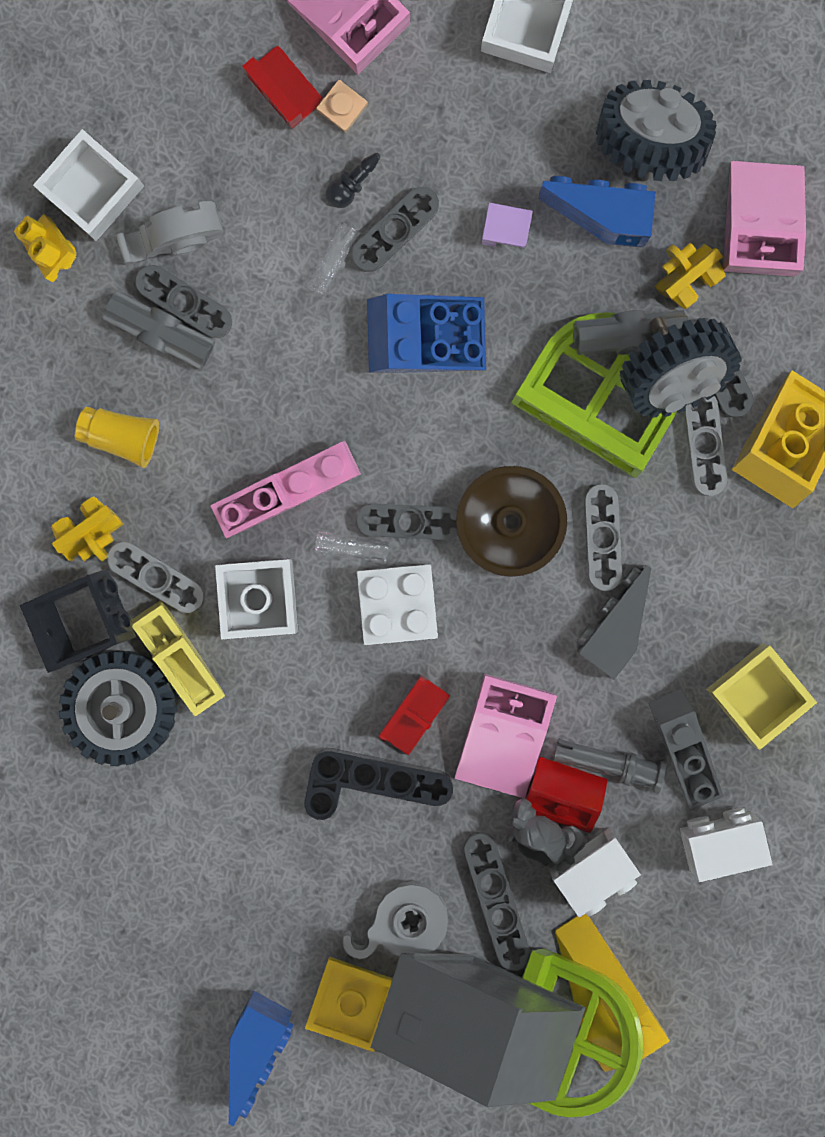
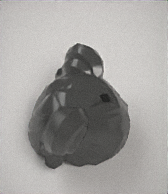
(544, 835)

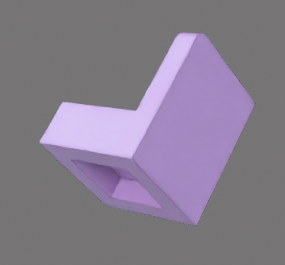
(506, 226)

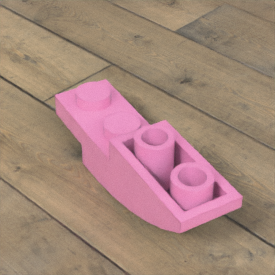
(285, 489)

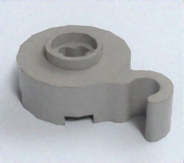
(172, 231)
(388, 924)

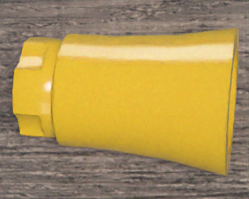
(118, 434)

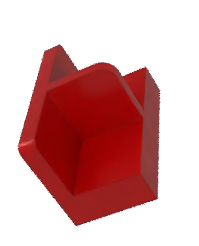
(414, 715)

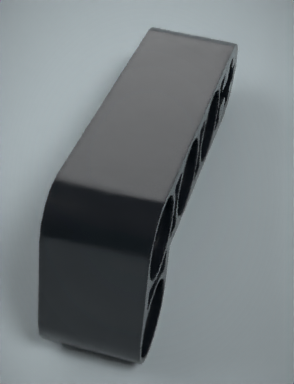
(379, 785)

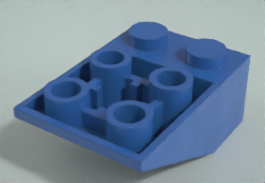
(607, 212)
(425, 333)
(256, 1035)

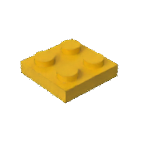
(348, 1003)

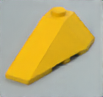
(585, 945)

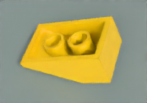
(787, 443)

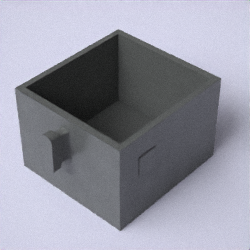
(477, 1028)

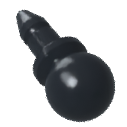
(342, 191)

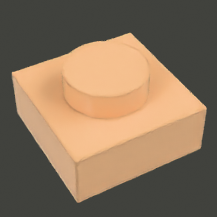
(342, 106)

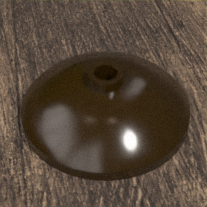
(539, 516)

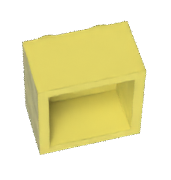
(761, 696)

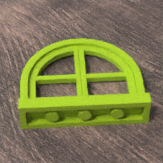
(582, 424)
(543, 969)

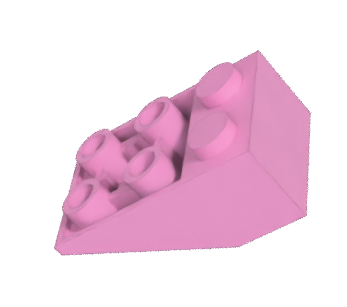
(355, 27)
(765, 219)
(505, 735)

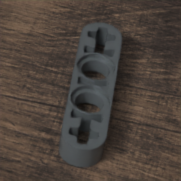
(493, 901)

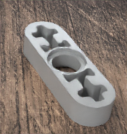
(716, 469)
(137, 555)
(613, 564)

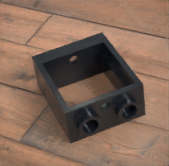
(44, 618)

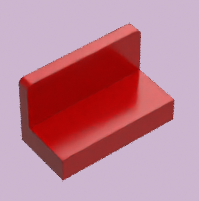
(283, 86)
(567, 794)

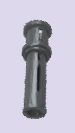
(627, 768)

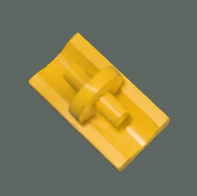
(46, 245)
(685, 268)
(88, 536)

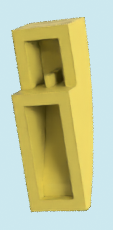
(177, 658)

